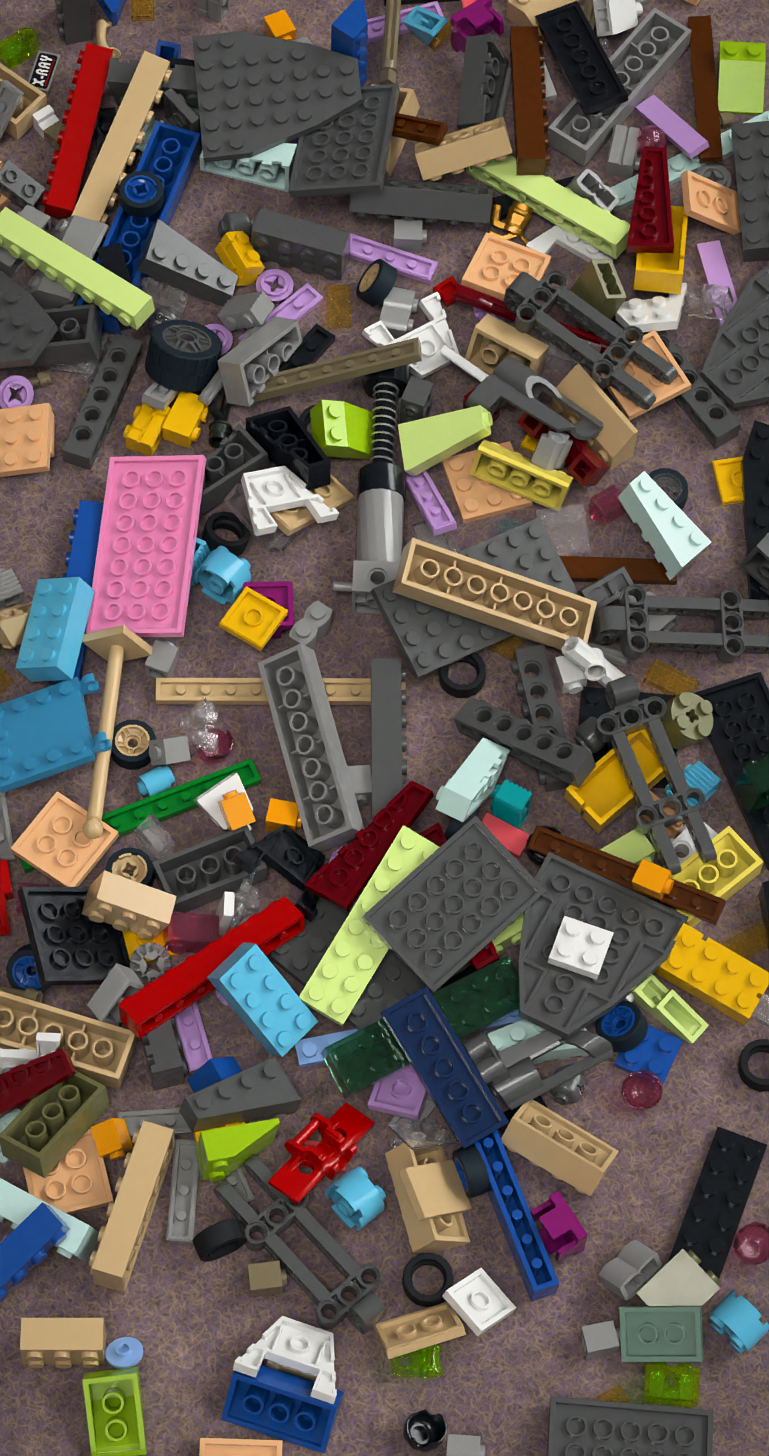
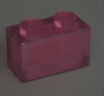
(190, 932)

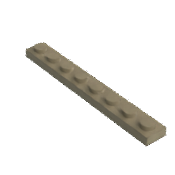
(341, 368)

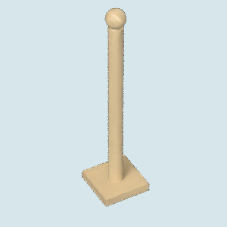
(115, 646)

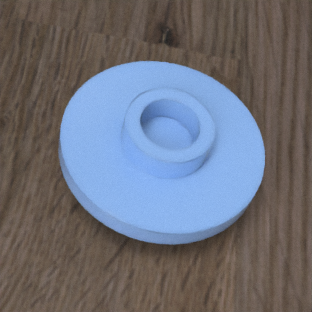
(124, 1352)

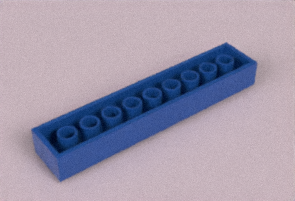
(171, 157)

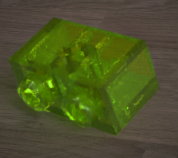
(657, 1389)

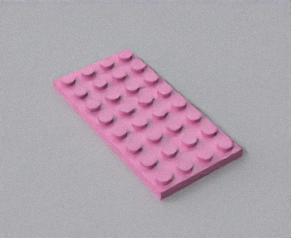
(147, 544)

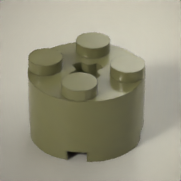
(687, 719)

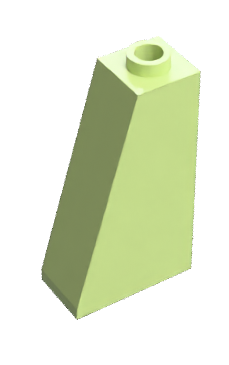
(441, 436)

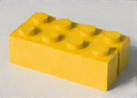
(664, 270)
(606, 790)
(714, 974)

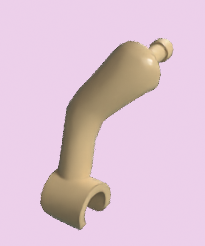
(101, 28)

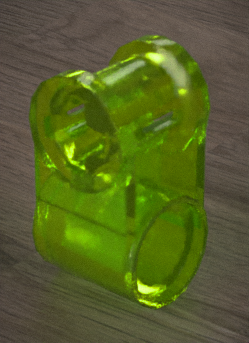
(16, 50)
(420, 1363)

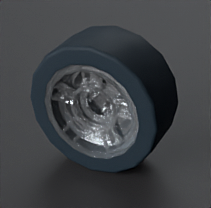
(673, 483)

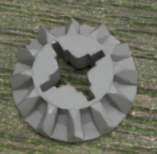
(720, 173)
(150, 951)

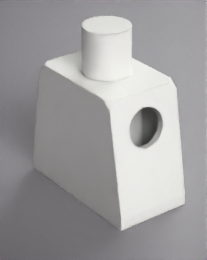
(615, 15)
(209, 799)

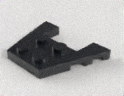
(291, 858)

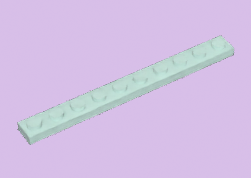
(677, 165)

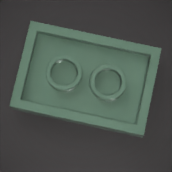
(661, 1333)

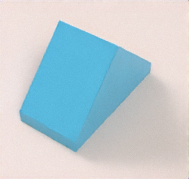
(424, 23)

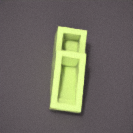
(669, 1009)

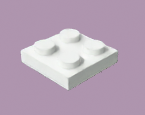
(580, 947)
(479, 1301)

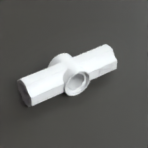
(590, 661)

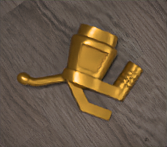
(516, 221)

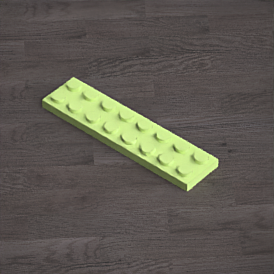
(356, 947)

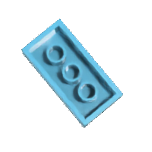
(55, 629)
(262, 999)

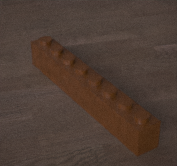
(527, 100)

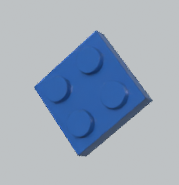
(653, 1054)

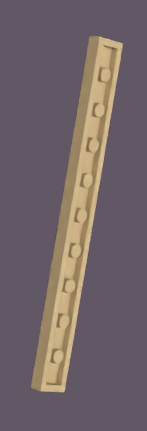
(252, 691)

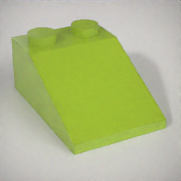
(741, 77)
(342, 429)
(227, 1148)
(115, 1412)

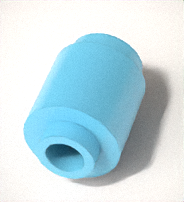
(155, 781)

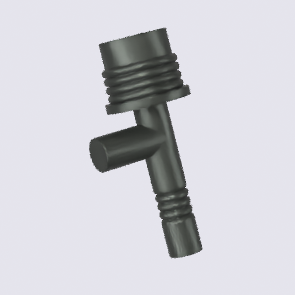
(219, 427)

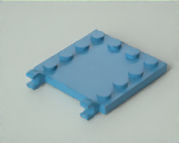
(47, 733)

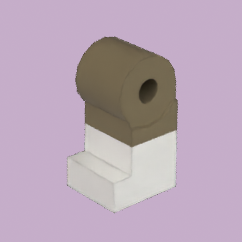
(48, 125)

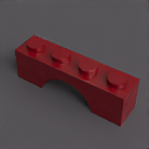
(580, 461)

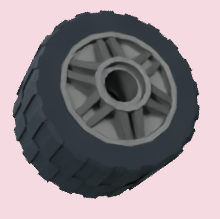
(182, 355)

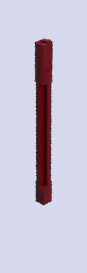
(492, 305)

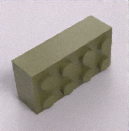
(53, 1123)

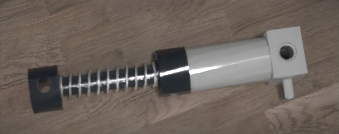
(379, 496)

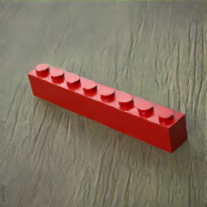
(78, 131)
(189, 982)

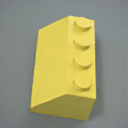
(519, 475)
(722, 877)

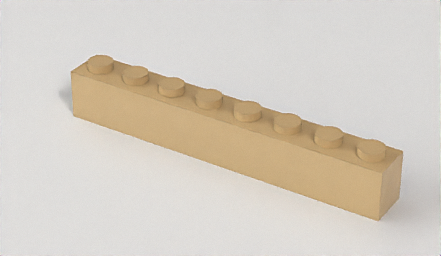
(123, 137)

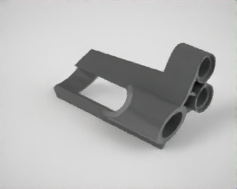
(522, 387)
(512, 1073)

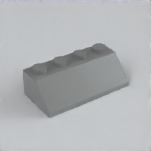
(82, 236)

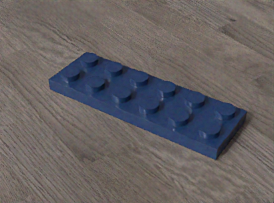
(444, 1068)

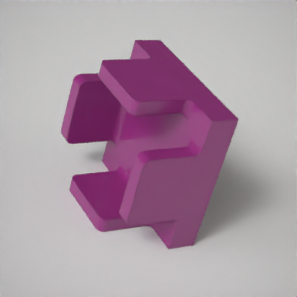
(474, 20)
(282, 594)
(561, 1228)

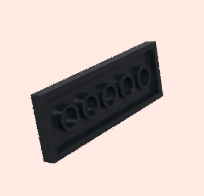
(581, 58)
(719, 1199)

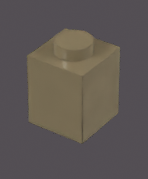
(266, 1278)

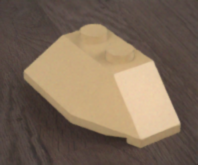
(13, 624)

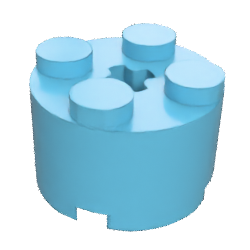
(223, 575)
(356, 1198)
(739, 1322)

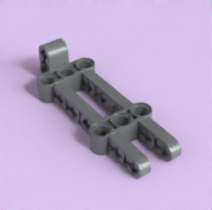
(521, 300)
(614, 622)
(623, 700)
(364, 1310)

